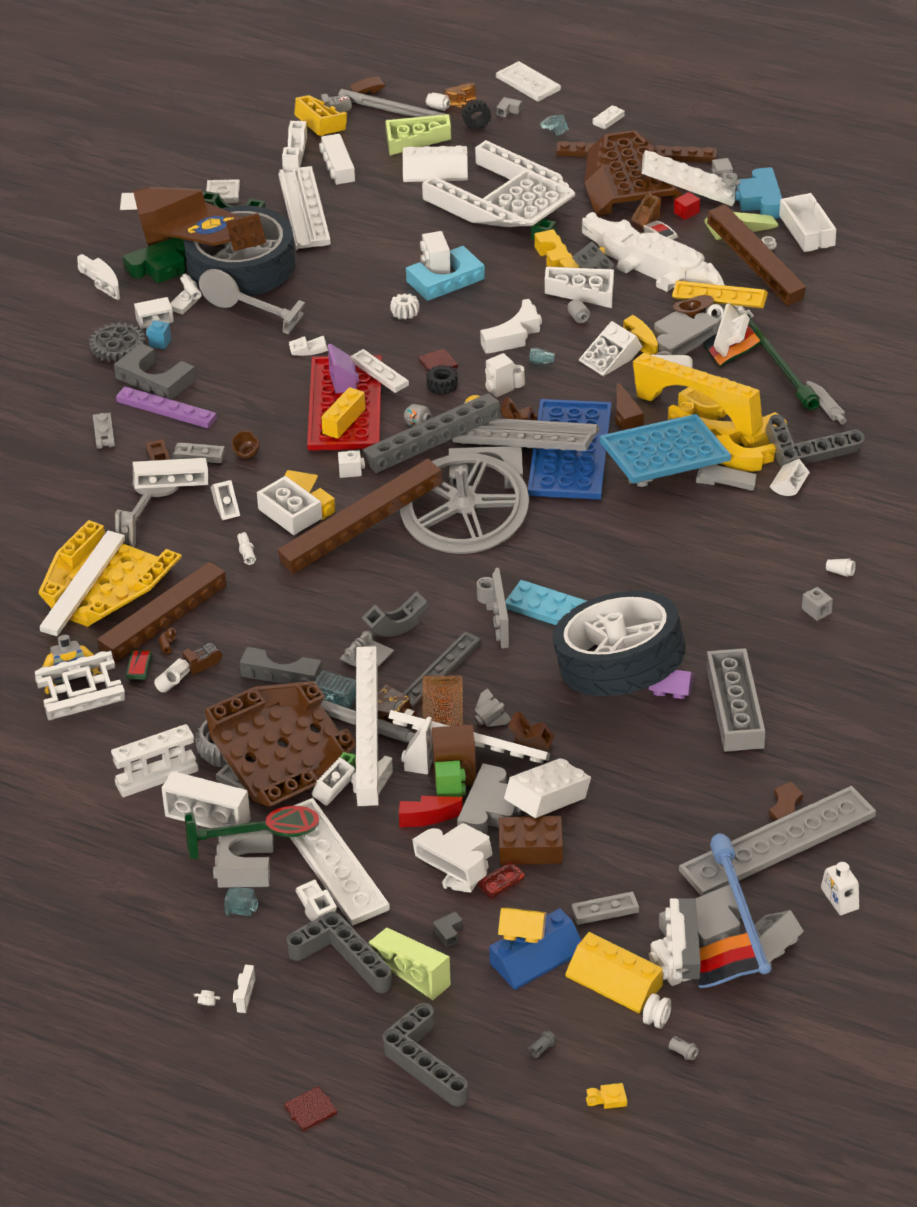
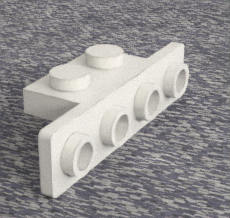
(731, 329)

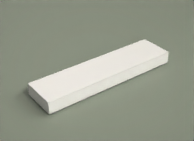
(379, 371)

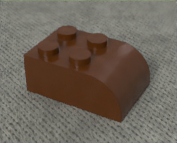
(455, 744)

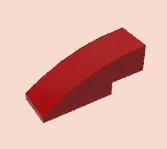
(429, 811)

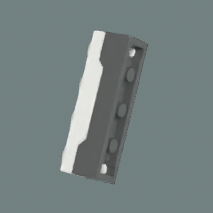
(684, 938)

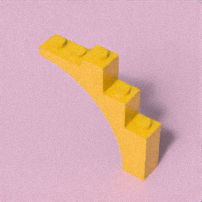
(727, 427)

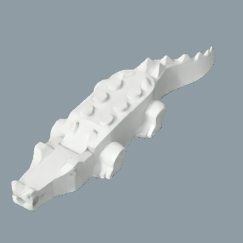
(652, 255)

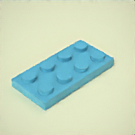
(541, 602)

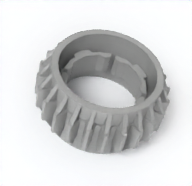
(208, 750)

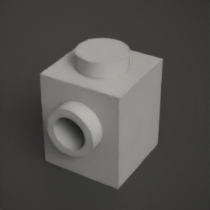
(721, 167)
(817, 603)

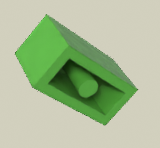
(449, 779)

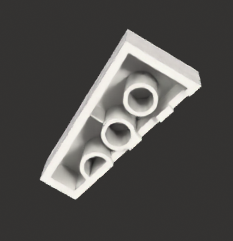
(581, 284)

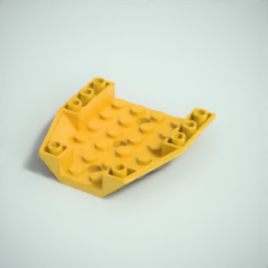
(122, 580)

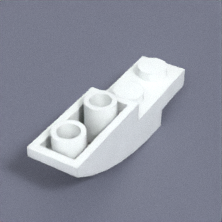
(102, 274)

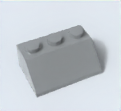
(777, 932)

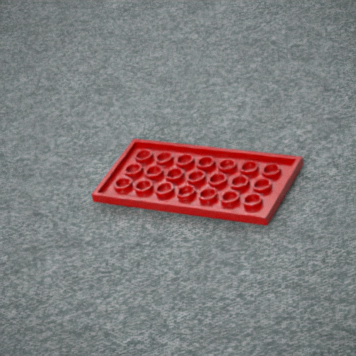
(363, 431)

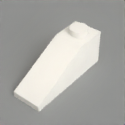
(419, 753)

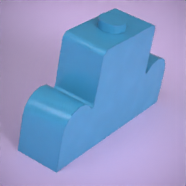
(760, 193)

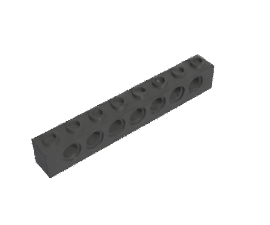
(432, 432)

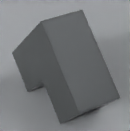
(447, 928)

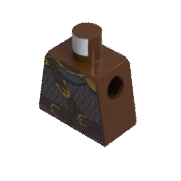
(392, 700)

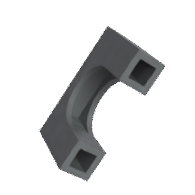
(167, 385)

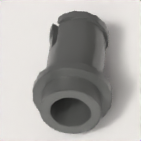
(544, 1042)

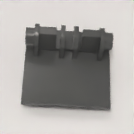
(592, 258)

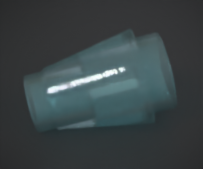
(540, 356)

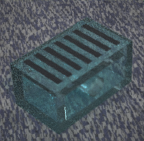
(337, 688)

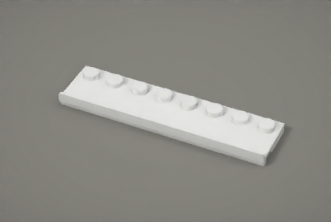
(304, 208)

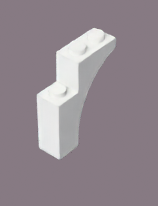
(513, 332)

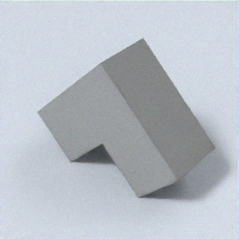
(508, 105)

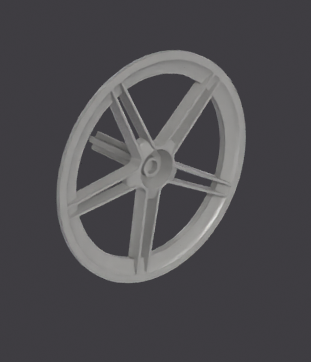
(464, 501)

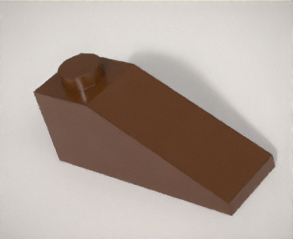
(627, 411)

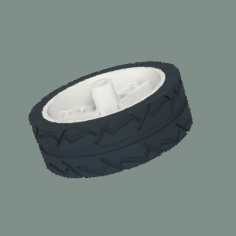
(635, 638)

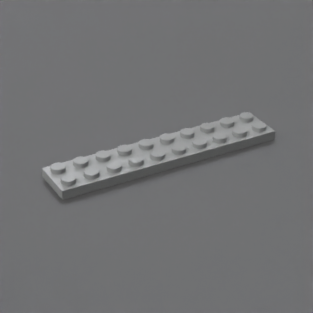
(781, 839)

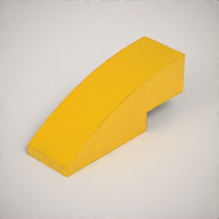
(643, 333)

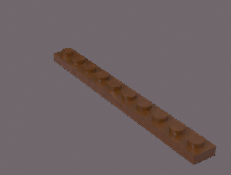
(676, 153)

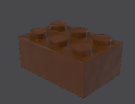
(530, 840)

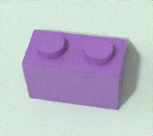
(341, 370)
(678, 683)

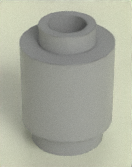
(578, 311)

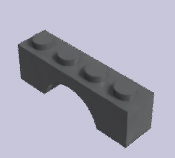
(258, 666)

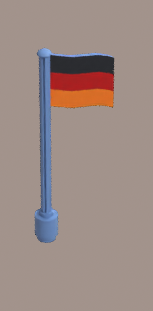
(735, 954)

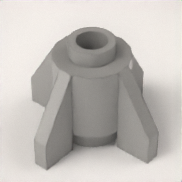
(489, 711)

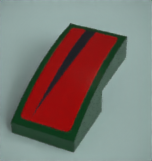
(139, 664)

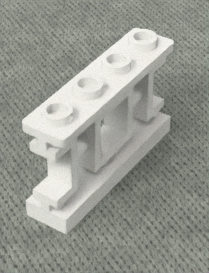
(82, 699)
(158, 771)

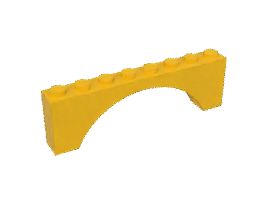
(737, 400)

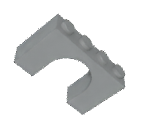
(510, 455)
(240, 871)

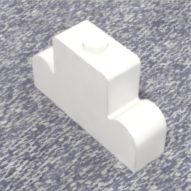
(457, 853)

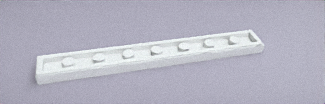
(82, 583)

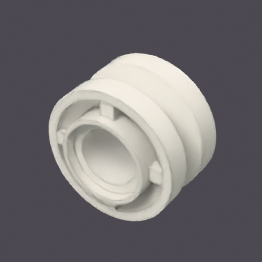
(657, 1011)

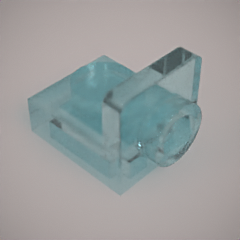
(555, 122)

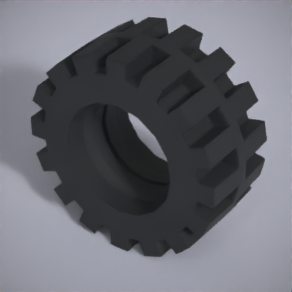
(473, 107)
(442, 379)

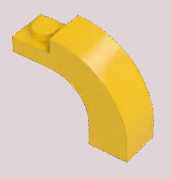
(747, 458)

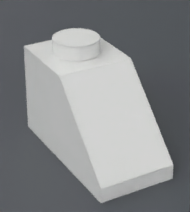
(225, 500)

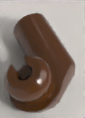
(166, 639)

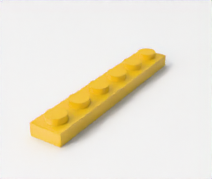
(721, 294)

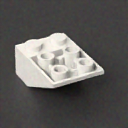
(611, 349)

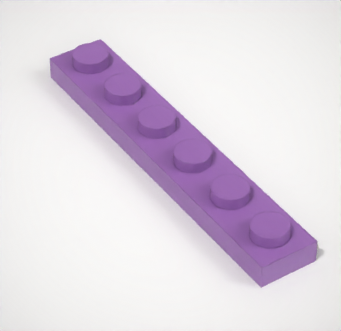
(166, 407)

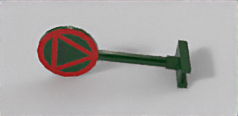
(284, 821)

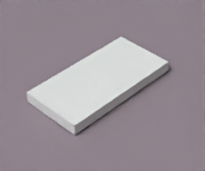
(528, 81)

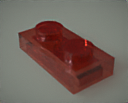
(501, 880)

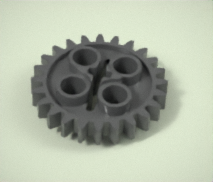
(115, 341)

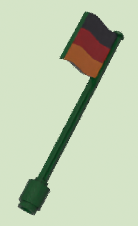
(753, 338)

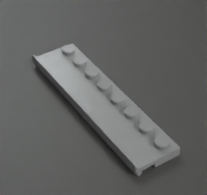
(532, 434)

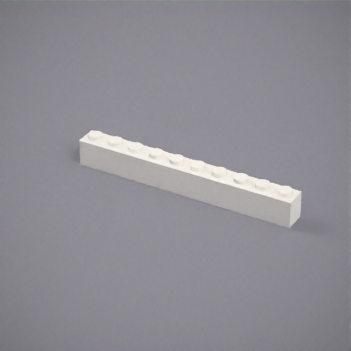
(366, 726)

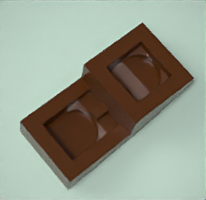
(371, 84)
(157, 450)

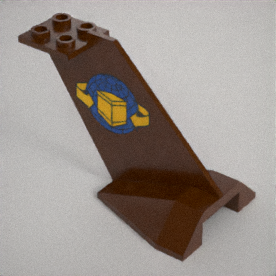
(187, 216)

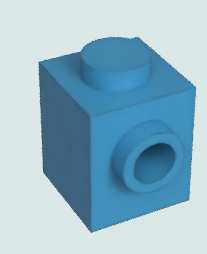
(159, 334)

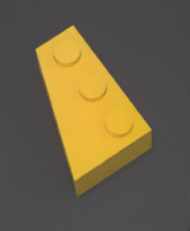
(318, 116)

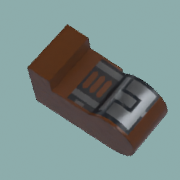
(202, 657)

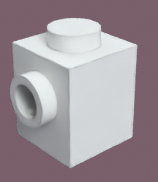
(350, 464)

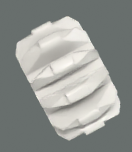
(404, 306)

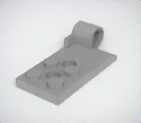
(491, 593)

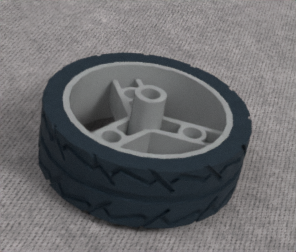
(253, 268)

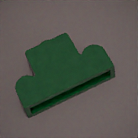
(159, 260)

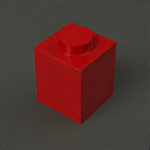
(687, 205)

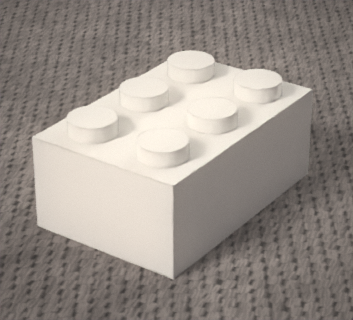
(289, 505)

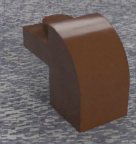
(510, 411)
(533, 736)

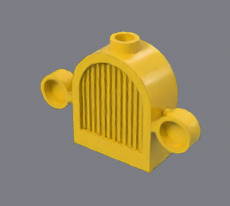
(700, 404)

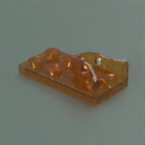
(443, 699)

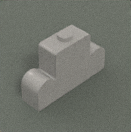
(682, 334)
(487, 800)
(716, 916)

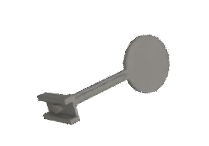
(223, 292)
(126, 520)

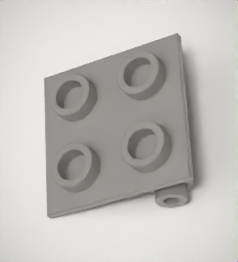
(365, 640)

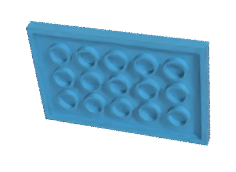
(664, 448)

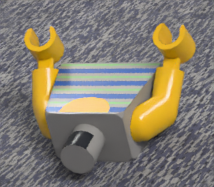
(66, 652)

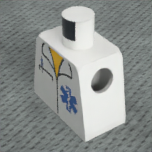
(841, 888)

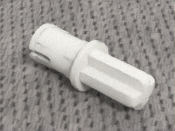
(191, 287)
(246, 549)

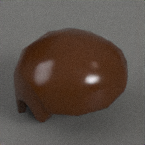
(245, 444)

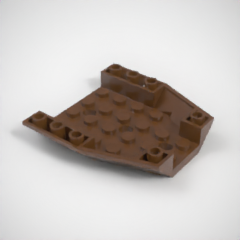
(613, 180)
(273, 713)

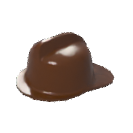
(694, 305)

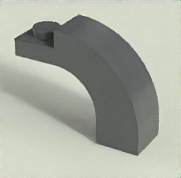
(397, 621)

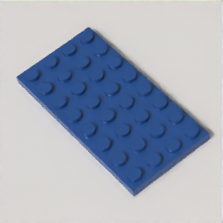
(570, 471)

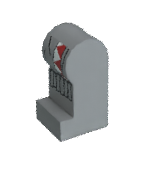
(340, 102)

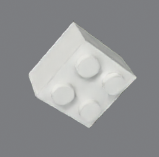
(435, 253)

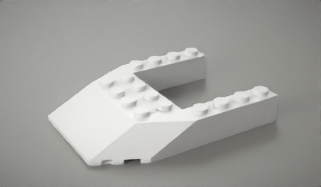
(521, 201)

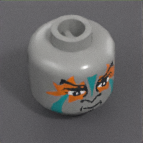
(416, 414)

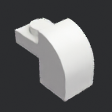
(315, 900)

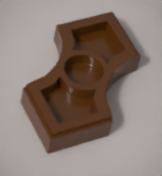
(787, 798)

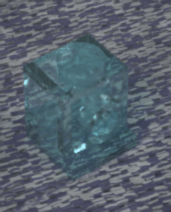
(240, 901)

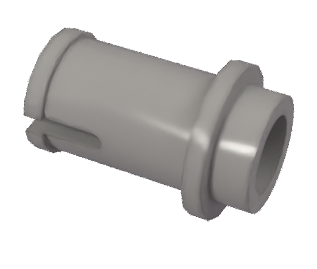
(688, 1050)

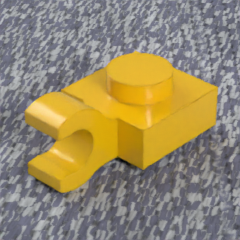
(609, 1095)

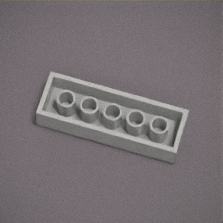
(735, 700)

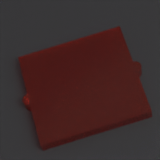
(439, 357)
(310, 1108)

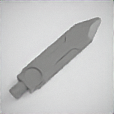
(828, 404)

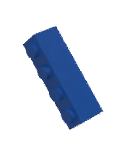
(525, 961)

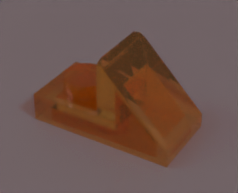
(460, 94)
(647, 209)

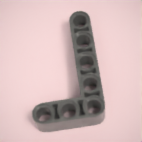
(810, 447)
(336, 931)
(402, 1048)

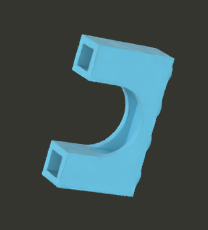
(432, 285)

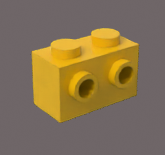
(522, 923)

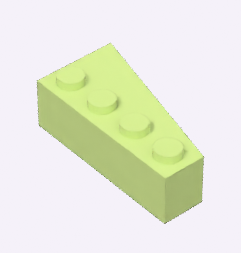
(417, 132)
(413, 962)

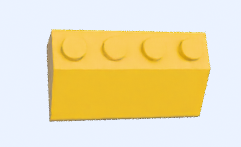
(614, 972)

